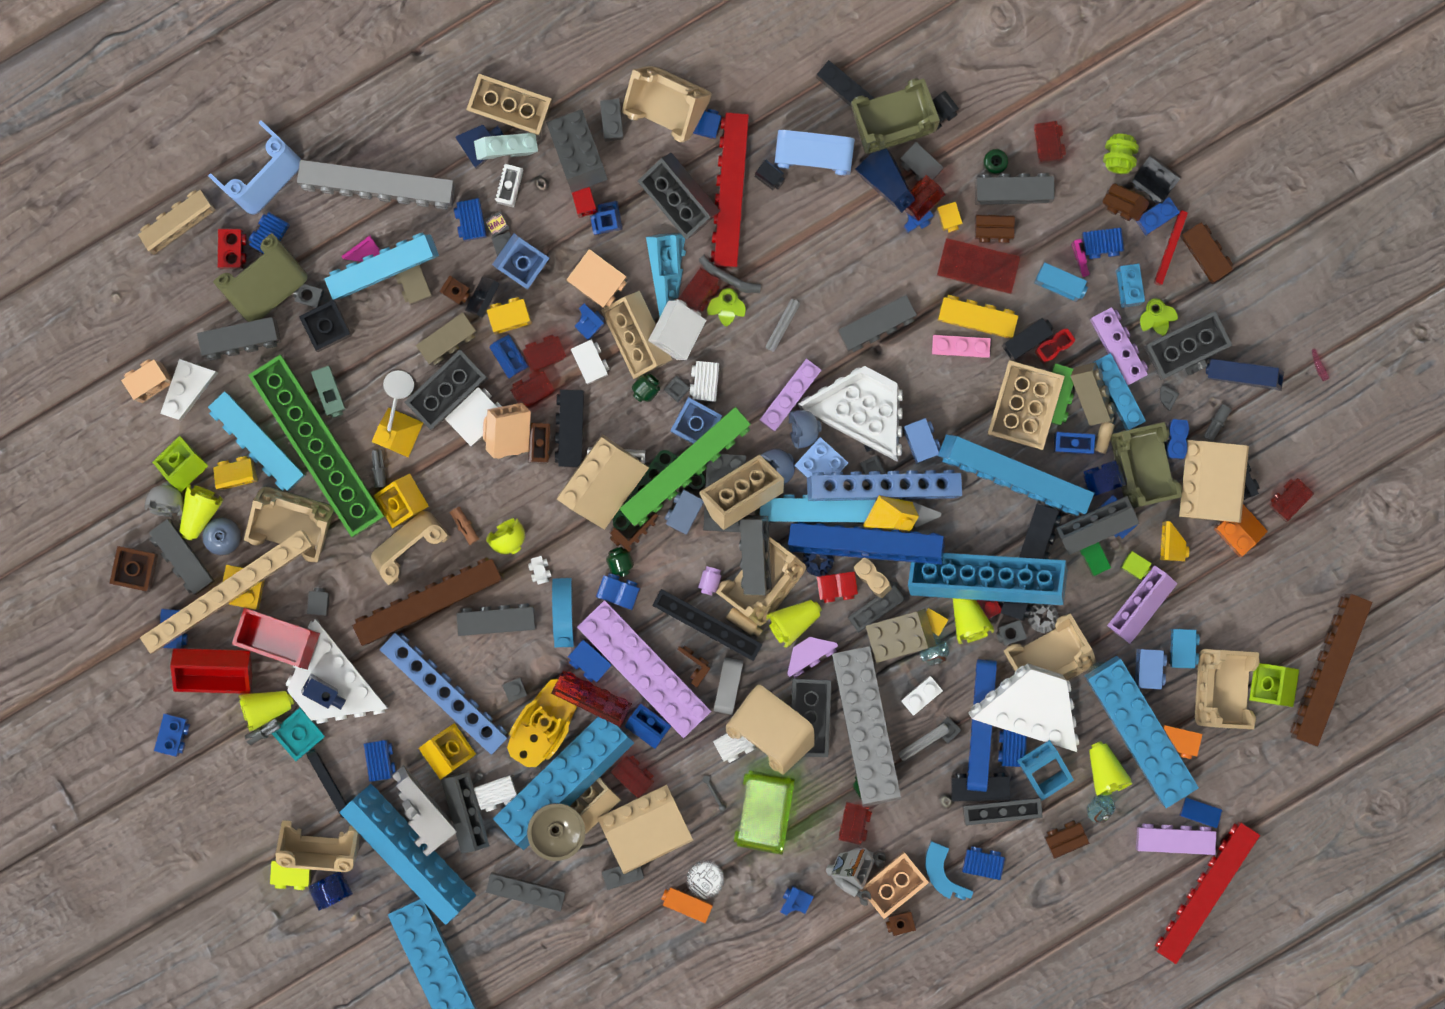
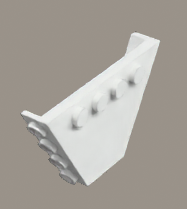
(863, 408)
(335, 669)
(1033, 705)

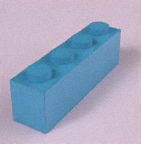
(1120, 393)

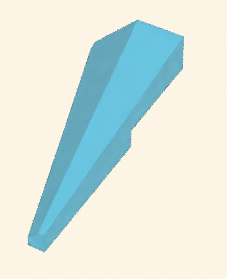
(665, 261)

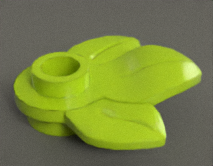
(726, 309)
(1157, 320)

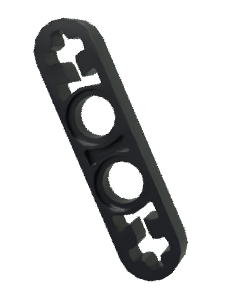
(326, 780)

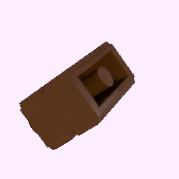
(1125, 202)
(994, 228)
(539, 443)
(1066, 840)

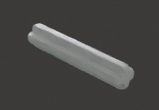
(782, 325)
(923, 742)

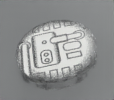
(705, 879)

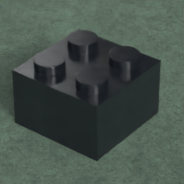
(325, 326)

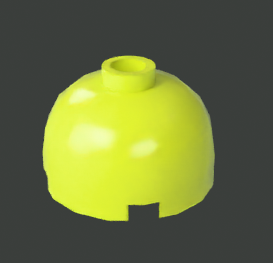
(507, 538)

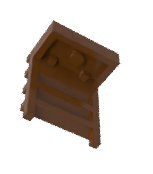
(619, 539)

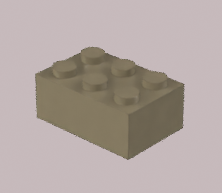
(900, 635)

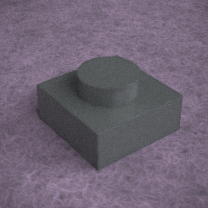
(500, 241)

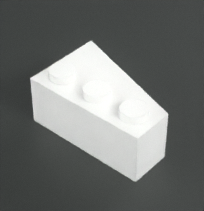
(186, 388)

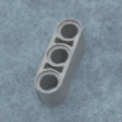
(728, 686)

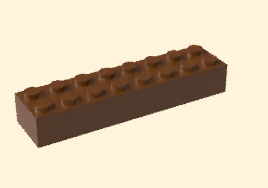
(427, 602)
(1331, 669)

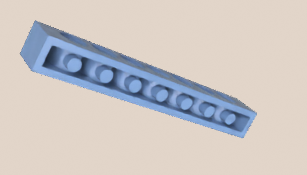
(818, 492)
(391, 650)

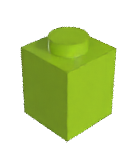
(1136, 565)

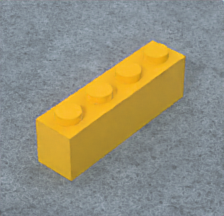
(978, 318)

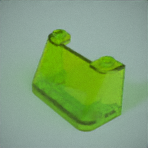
(765, 812)

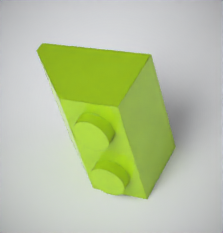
(180, 464)
(1274, 685)

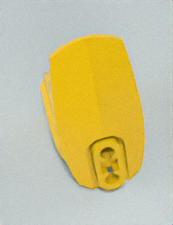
(547, 719)

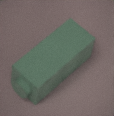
(328, 391)

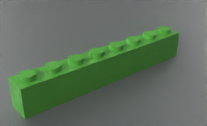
(685, 466)

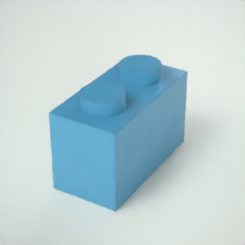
(1183, 648)

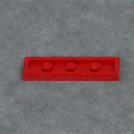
(1170, 248)

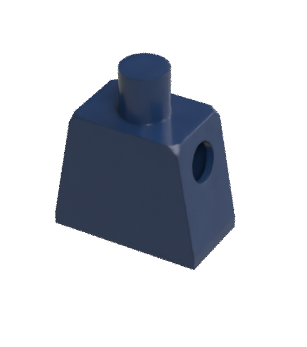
(467, 140)
(315, 687)

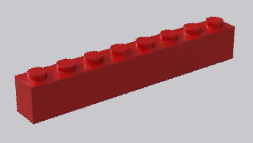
(731, 190)
(1207, 892)

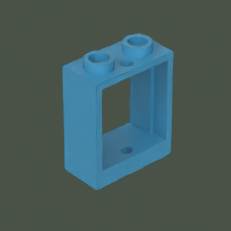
(1130, 278)
(1061, 282)
(1046, 754)

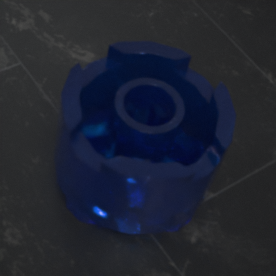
(1104, 479)
(329, 892)

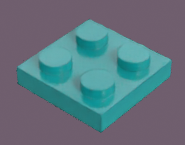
(298, 734)

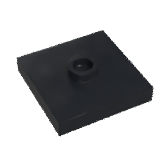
(482, 297)

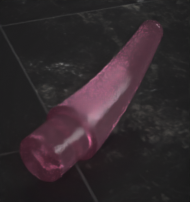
(1319, 366)

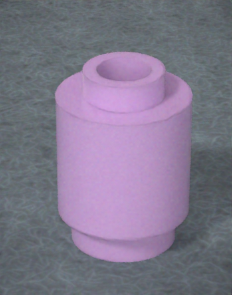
(710, 580)

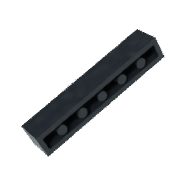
(1036, 546)
(707, 625)

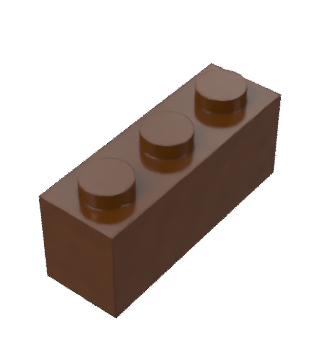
(1207, 252)

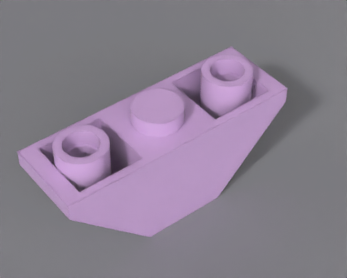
(808, 653)

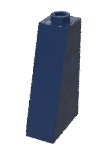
(885, 177)
(1245, 374)

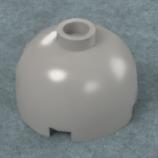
(164, 500)

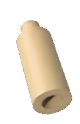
(1104, 437)
(743, 622)

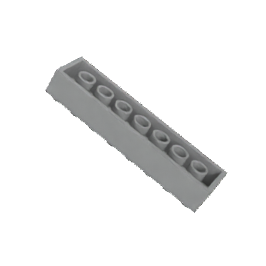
(376, 183)
(866, 726)

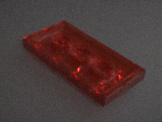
(978, 266)
(591, 698)

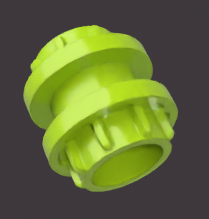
(1121, 151)

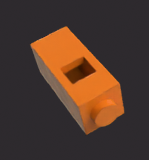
(687, 904)

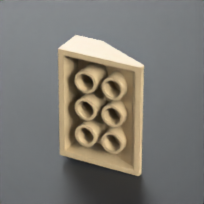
(1025, 405)
(1214, 481)
(602, 482)
(645, 829)

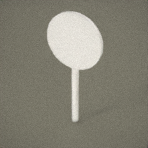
(398, 386)

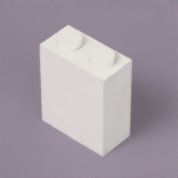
(677, 329)
(470, 415)

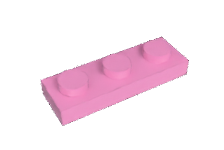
(961, 346)

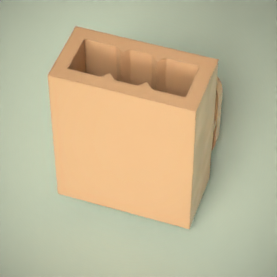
(597, 279)
(507, 430)

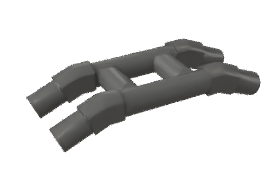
(728, 278)

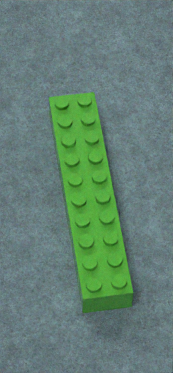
(316, 446)

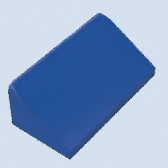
(508, 356)
(1201, 812)

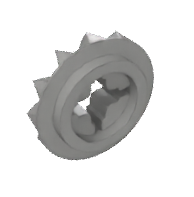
(1046, 626)

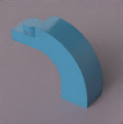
(562, 612)
(934, 868)

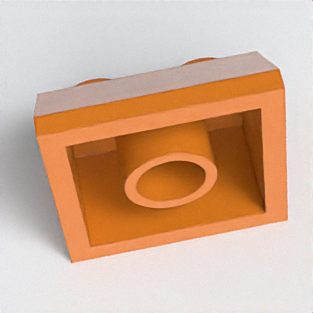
(1242, 535)
(1184, 741)

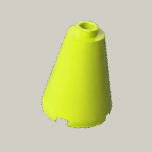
(197, 511)
(970, 620)
(793, 621)
(264, 707)
(1107, 770)

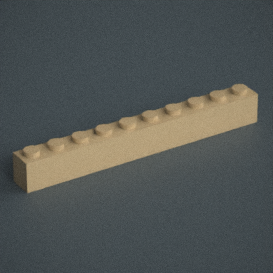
(227, 591)

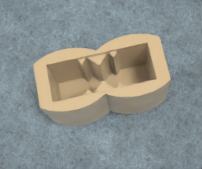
(869, 574)

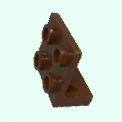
(698, 675)

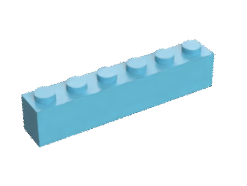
(381, 267)
(256, 441)
(801, 510)

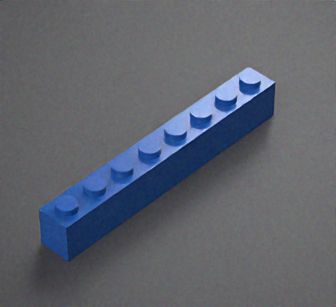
(866, 543)

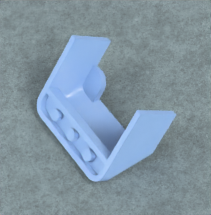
(814, 151)
(268, 181)

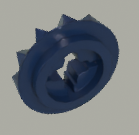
(812, 568)

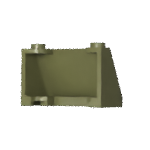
(895, 117)
(264, 282)
(1145, 465)

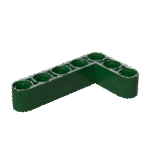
(656, 464)

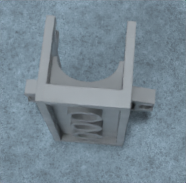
(423, 812)

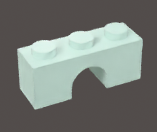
(503, 145)

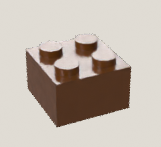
(133, 568)

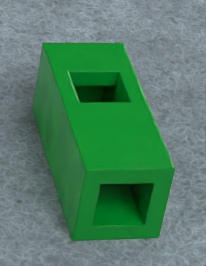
(1095, 559)

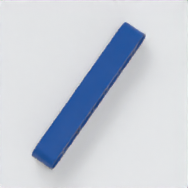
(981, 732)

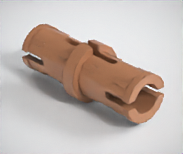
(464, 525)

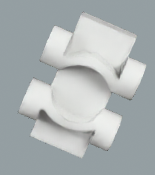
(540, 574)

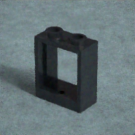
(1028, 339)

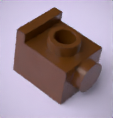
(448, 287)
(908, 921)

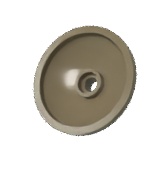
(559, 844)

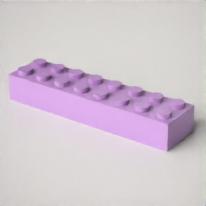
(644, 669)

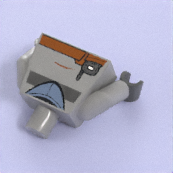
(853, 869)

